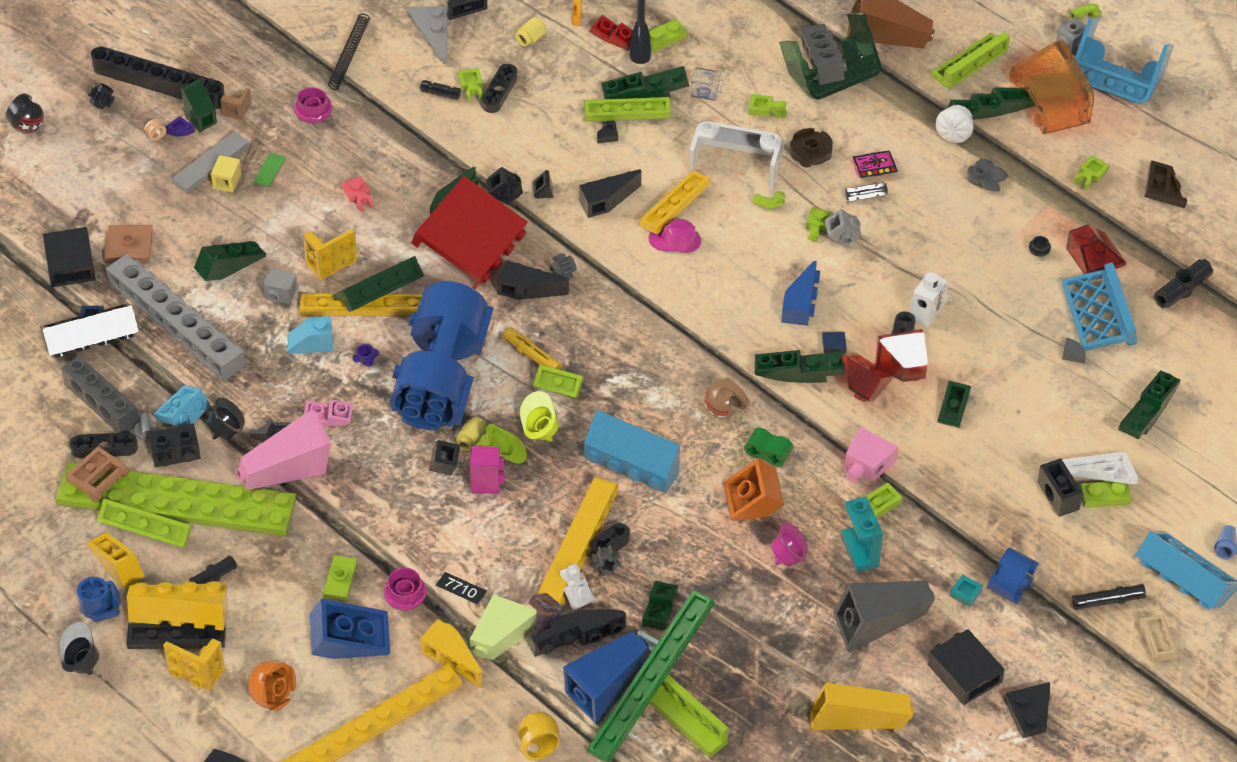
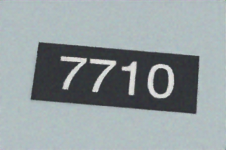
(461, 587)

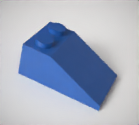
(348, 631)

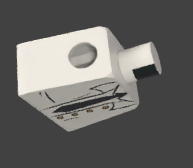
(930, 291)

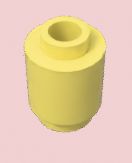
(530, 32)
(471, 433)

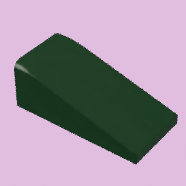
(954, 404)

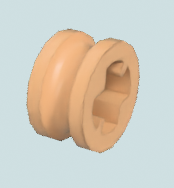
(159, 128)

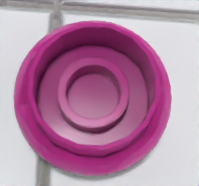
(312, 105)
(405, 589)

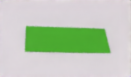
(269, 169)

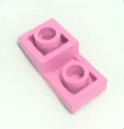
(334, 414)

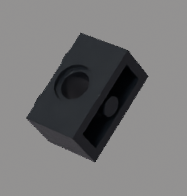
(1060, 487)

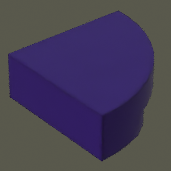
(179, 127)

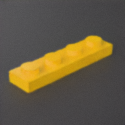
(674, 202)

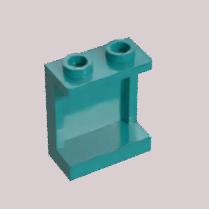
(865, 537)

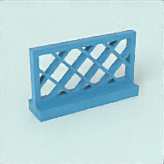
(1118, 308)

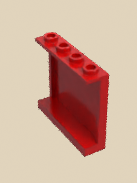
(471, 230)

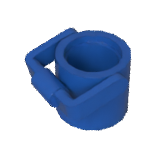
(95, 599)

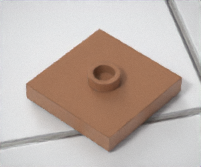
(129, 240)

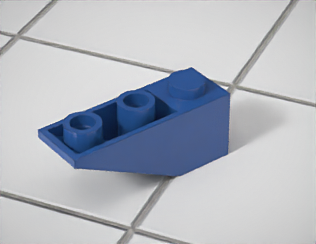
(799, 297)

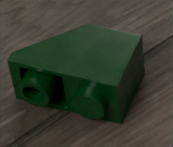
(198, 106)

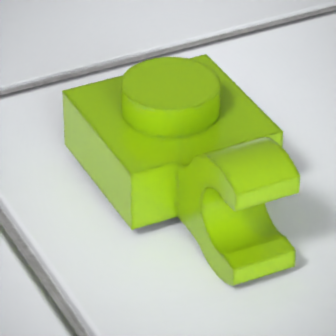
(764, 105)
(816, 222)

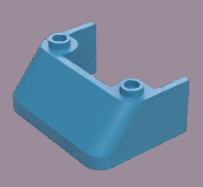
(1114, 78)

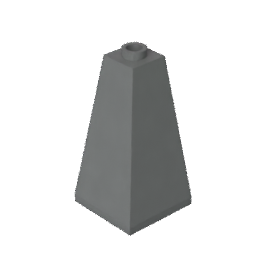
(879, 608)

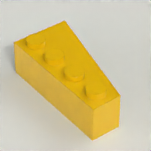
(179, 604)

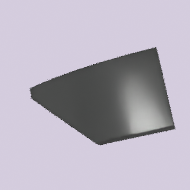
(267, 430)

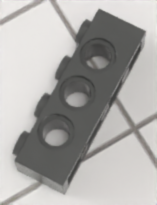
(823, 54)
(100, 395)

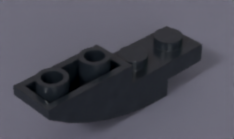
(584, 625)

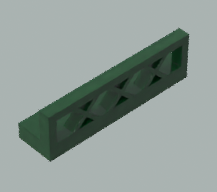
(380, 284)

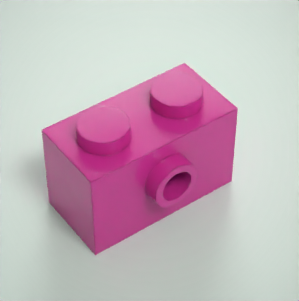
(486, 470)

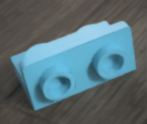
(183, 407)

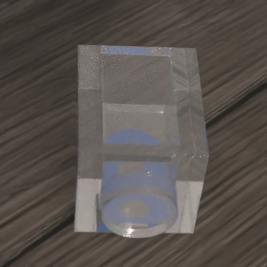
(706, 84)

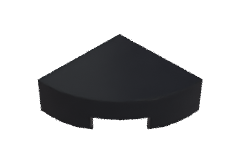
(608, 133)

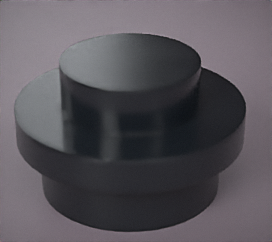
(1040, 246)

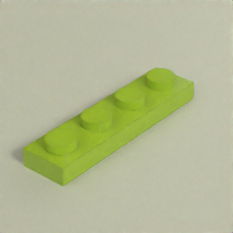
(627, 109)
(144, 523)

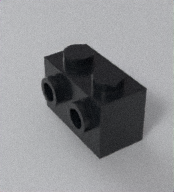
(174, 445)

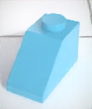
(311, 336)

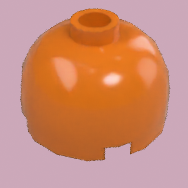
(271, 684)

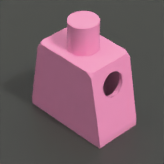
(869, 456)

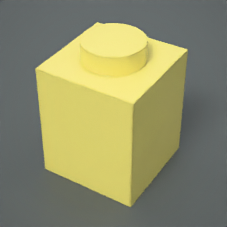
(226, 173)

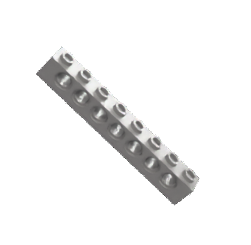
(176, 317)

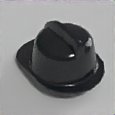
(225, 419)
(78, 649)

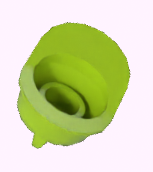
(510, 445)

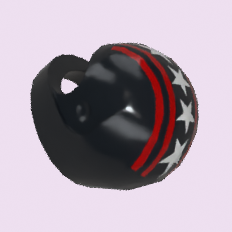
(24, 114)

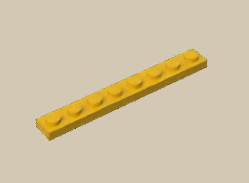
(380, 717)

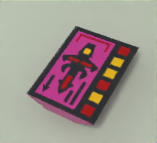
(874, 164)

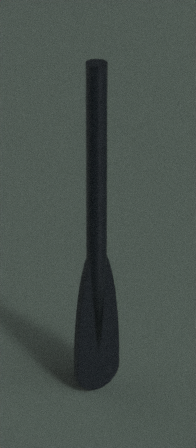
(640, 42)

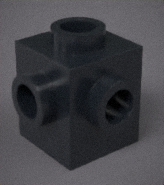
(504, 185)

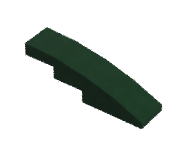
(998, 103)

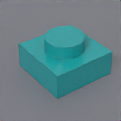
(966, 590)

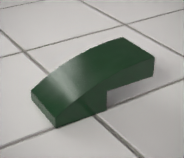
(660, 605)

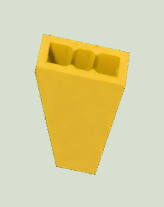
(859, 708)

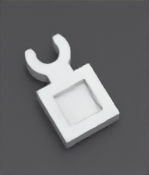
(577, 589)

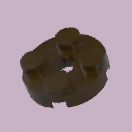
(811, 156)

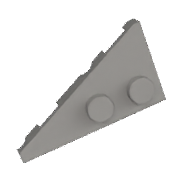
(433, 26)

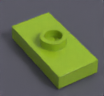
(340, 578)

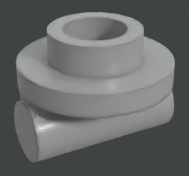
(144, 426)

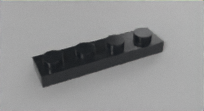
(184, 636)

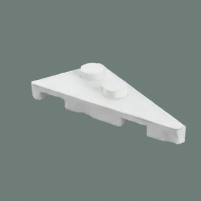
(1106, 467)

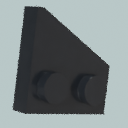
(1030, 708)

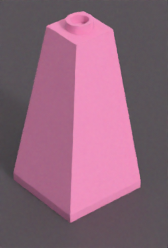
(287, 456)

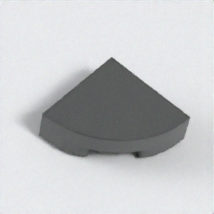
(1073, 351)

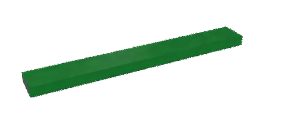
(650, 676)

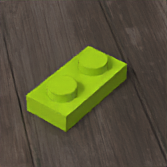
(666, 34)
(558, 381)
(1105, 494)
(884, 499)

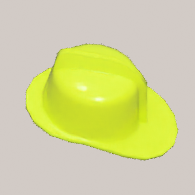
(539, 417)

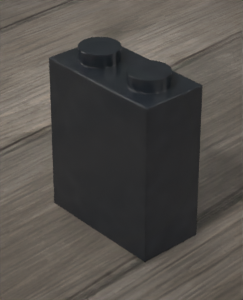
(69, 257)
(965, 666)

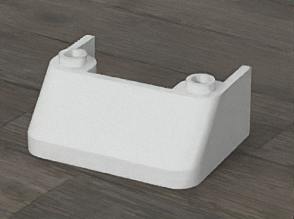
(738, 139)

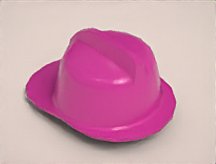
(676, 237)
(789, 545)

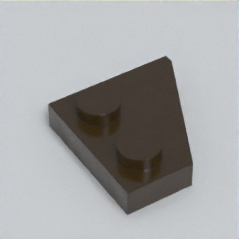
(1163, 185)

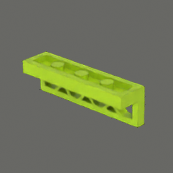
(971, 59)
(690, 717)

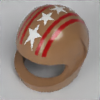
(723, 395)

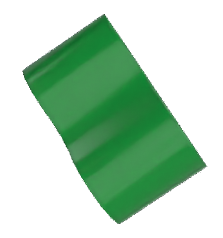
(768, 447)

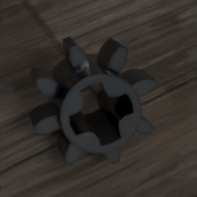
(101, 96)

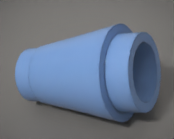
(1226, 543)

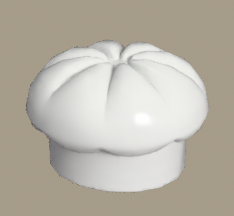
(955, 124)

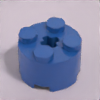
(1013, 575)

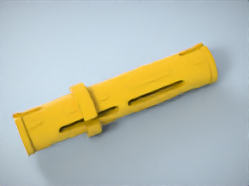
(525, 346)

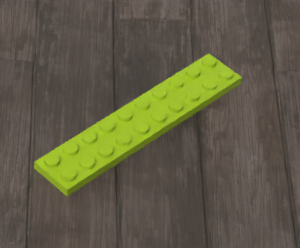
(191, 501)

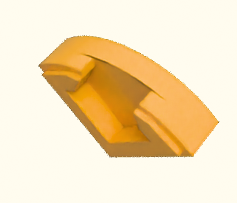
(577, 12)

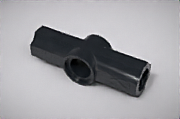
(1183, 283)

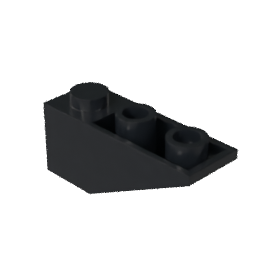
(605, 194)
(528, 283)

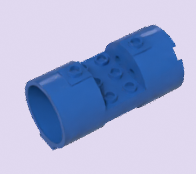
(430, 383)

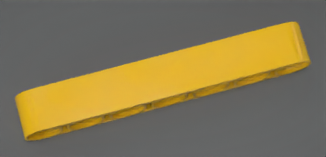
(580, 535)

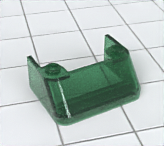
(857, 50)

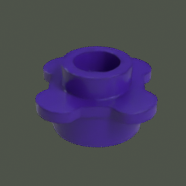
(365, 354)

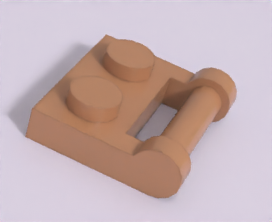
(94, 467)

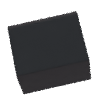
(543, 186)

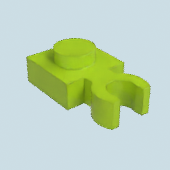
(471, 82)
(1091, 170)

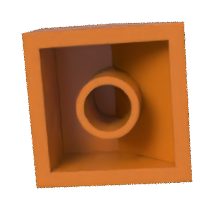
(754, 491)

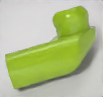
(1083, 10)
(770, 203)

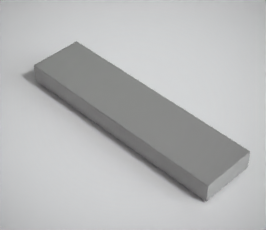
(202, 167)

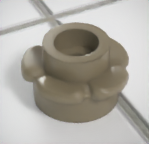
(799, 706)

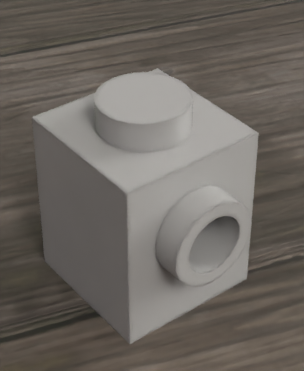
(279, 286)

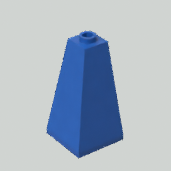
(604, 674)

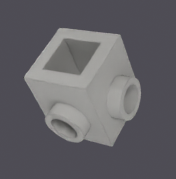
(1071, 33)
(843, 228)

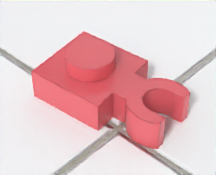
(357, 191)

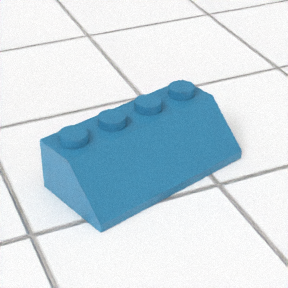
(632, 451)
(1187, 569)

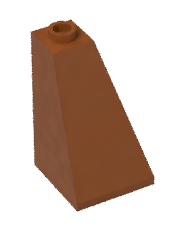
(895, 23)

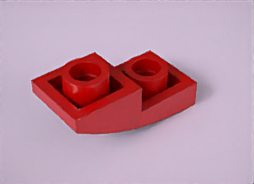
(612, 33)

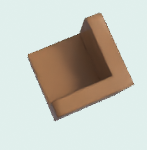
(236, 106)

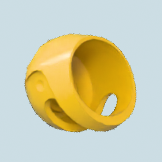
(539, 726)

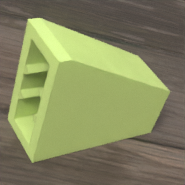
(501, 627)

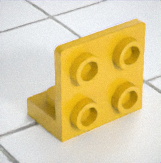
(332, 256)
(199, 670)

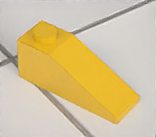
(116, 559)
(447, 647)

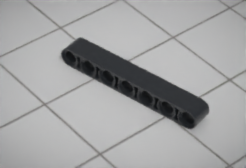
(150, 74)

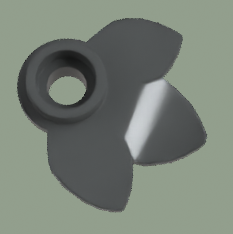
(986, 175)

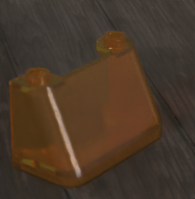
(1056, 88)

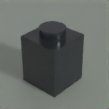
(444, 457)

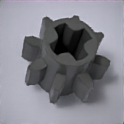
(563, 265)
(604, 554)

